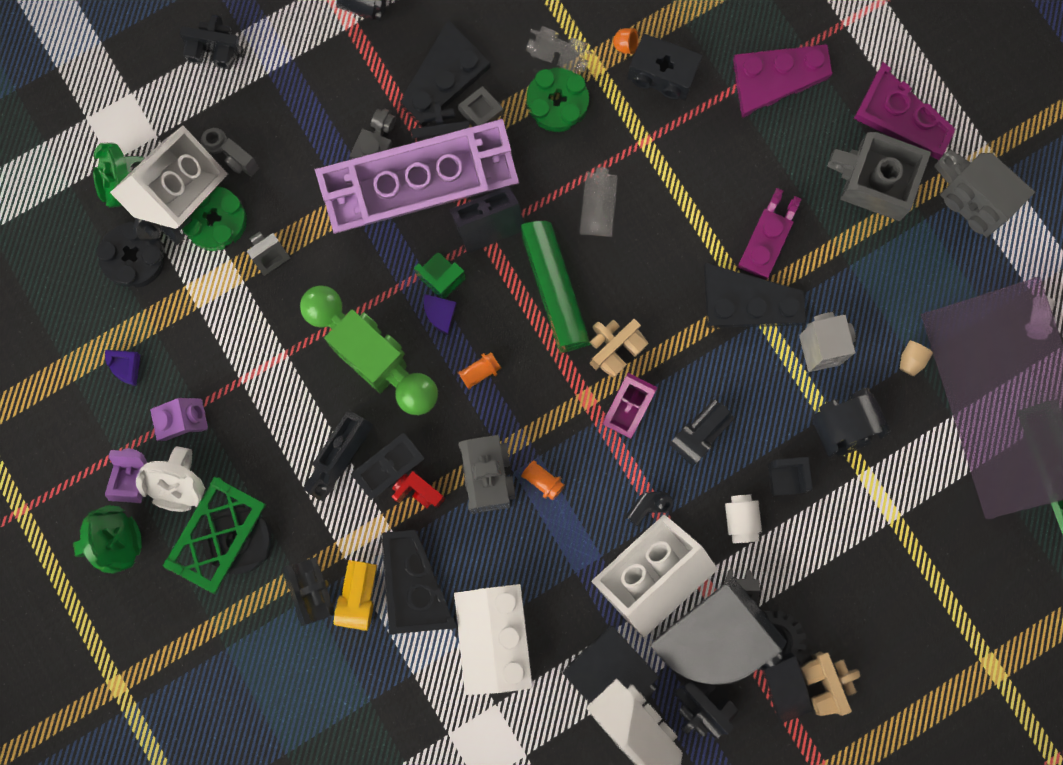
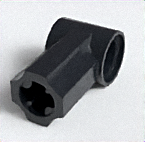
(698, 437)

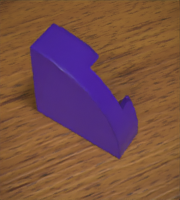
(439, 312)
(124, 365)

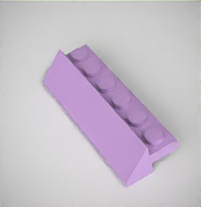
(417, 176)

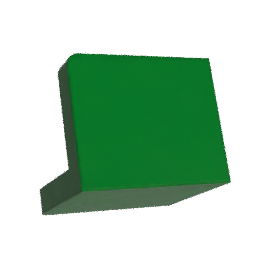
(440, 275)

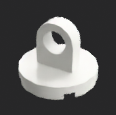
(171, 482)

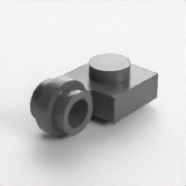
(370, 142)
(236, 157)

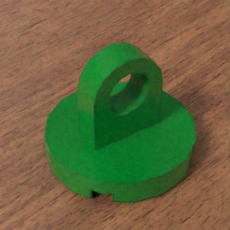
(111, 170)
(109, 539)

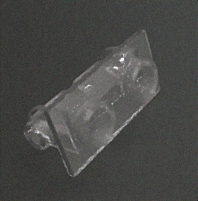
(571, 53)
(598, 203)

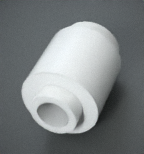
(743, 519)

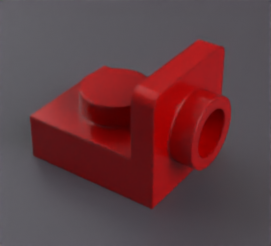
(424, 492)

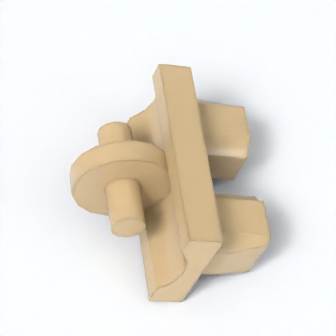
(629, 337)
(834, 698)

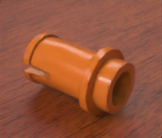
(479, 370)
(543, 480)

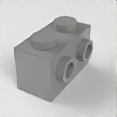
(827, 341)

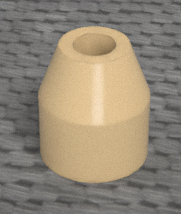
(914, 358)

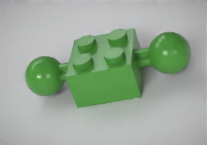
(367, 352)

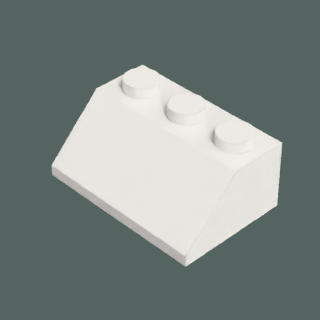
(170, 181)
(655, 575)
(493, 640)
(635, 726)

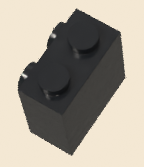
(605, 661)

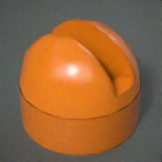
(626, 40)

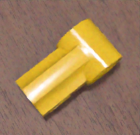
(355, 604)

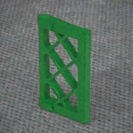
(225, 560)

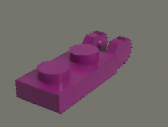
(768, 237)

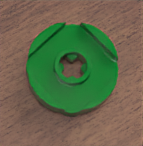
(553, 82)
(221, 233)

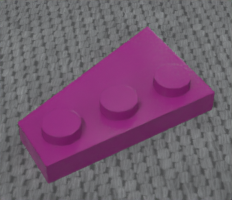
(774, 74)
(903, 116)

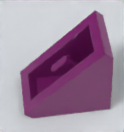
(629, 405)

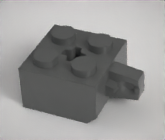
(864, 173)
(982, 190)
(485, 474)

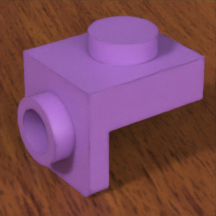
(178, 418)
(123, 475)

